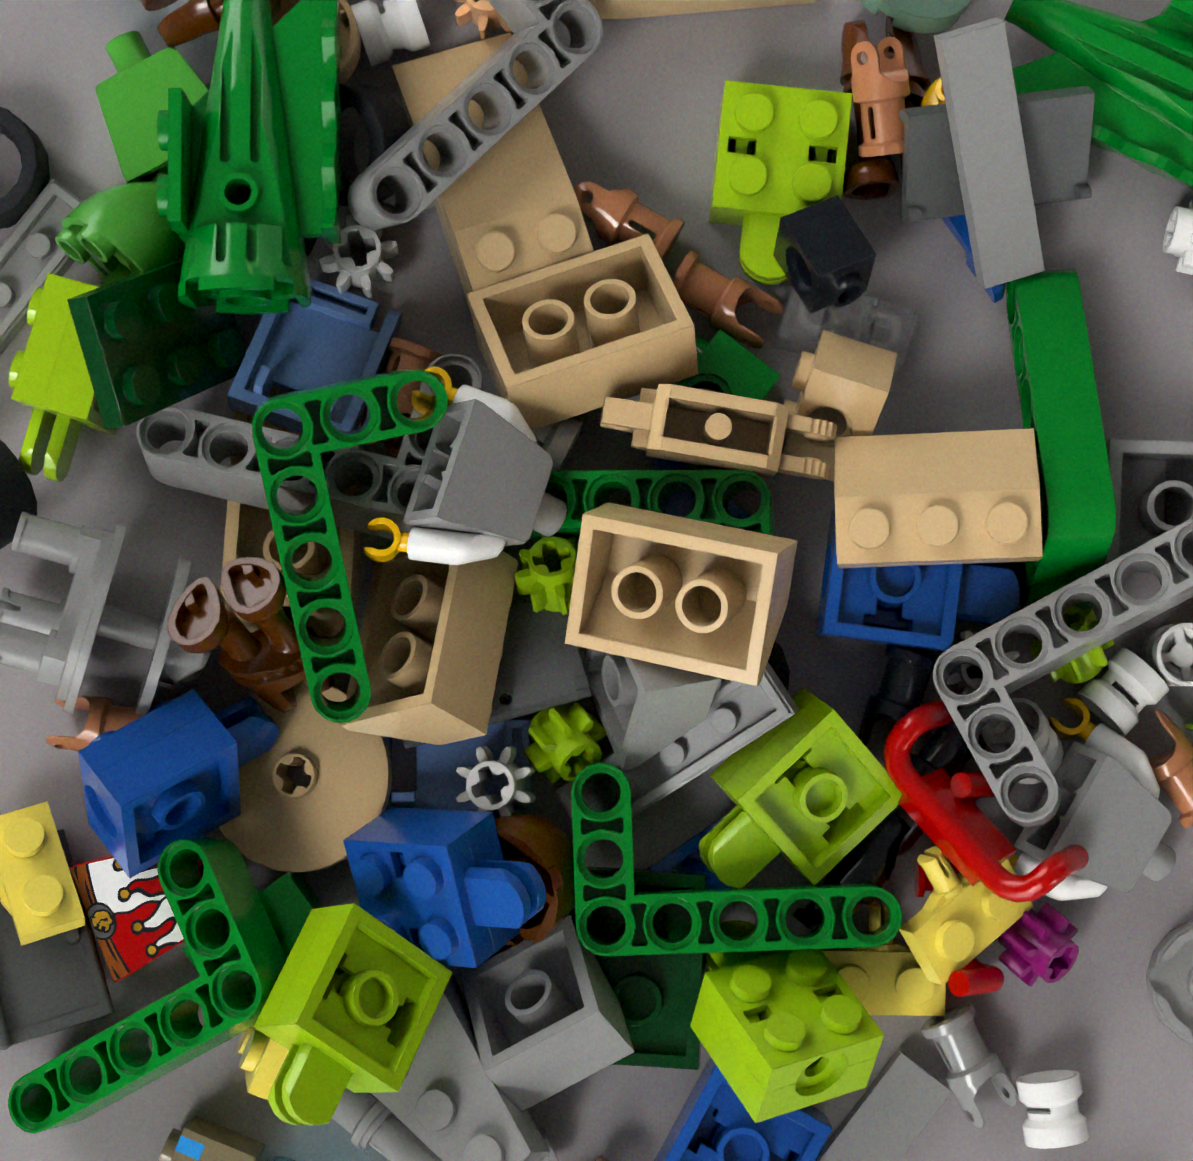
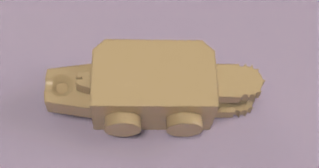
(717, 430)

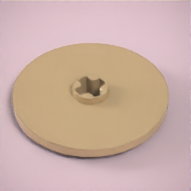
(345, 792)

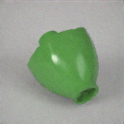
(120, 232)

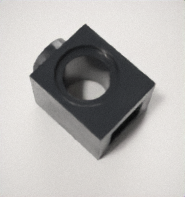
(824, 255)

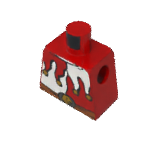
(127, 913)

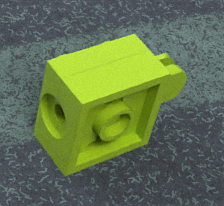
(783, 160)
(54, 381)
(797, 794)
(347, 1012)
(783, 1027)

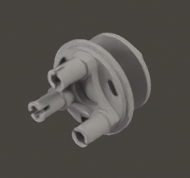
(60, 637)

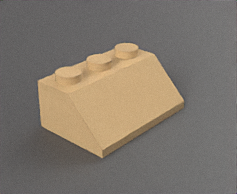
(937, 499)
(679, 592)
(433, 647)

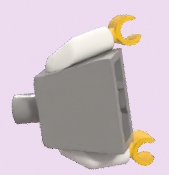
(475, 484)
(1106, 808)

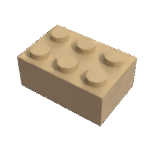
(584, 332)

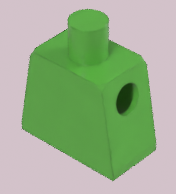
(134, 98)

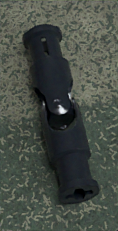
(876, 854)

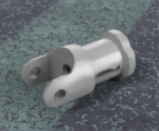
(968, 1060)

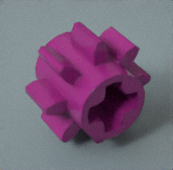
(1039, 946)

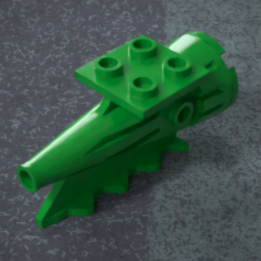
(1132, 67)
(256, 158)

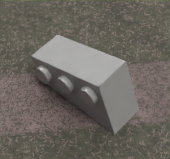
(452, 1100)

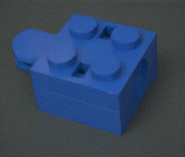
(912, 601)
(170, 775)
(443, 882)
(720, 1128)

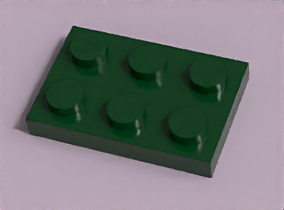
(151, 348)
(655, 990)

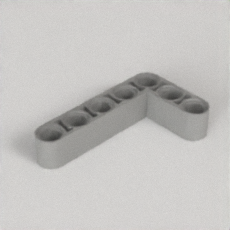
(500, 98)
(213, 438)
(1059, 646)

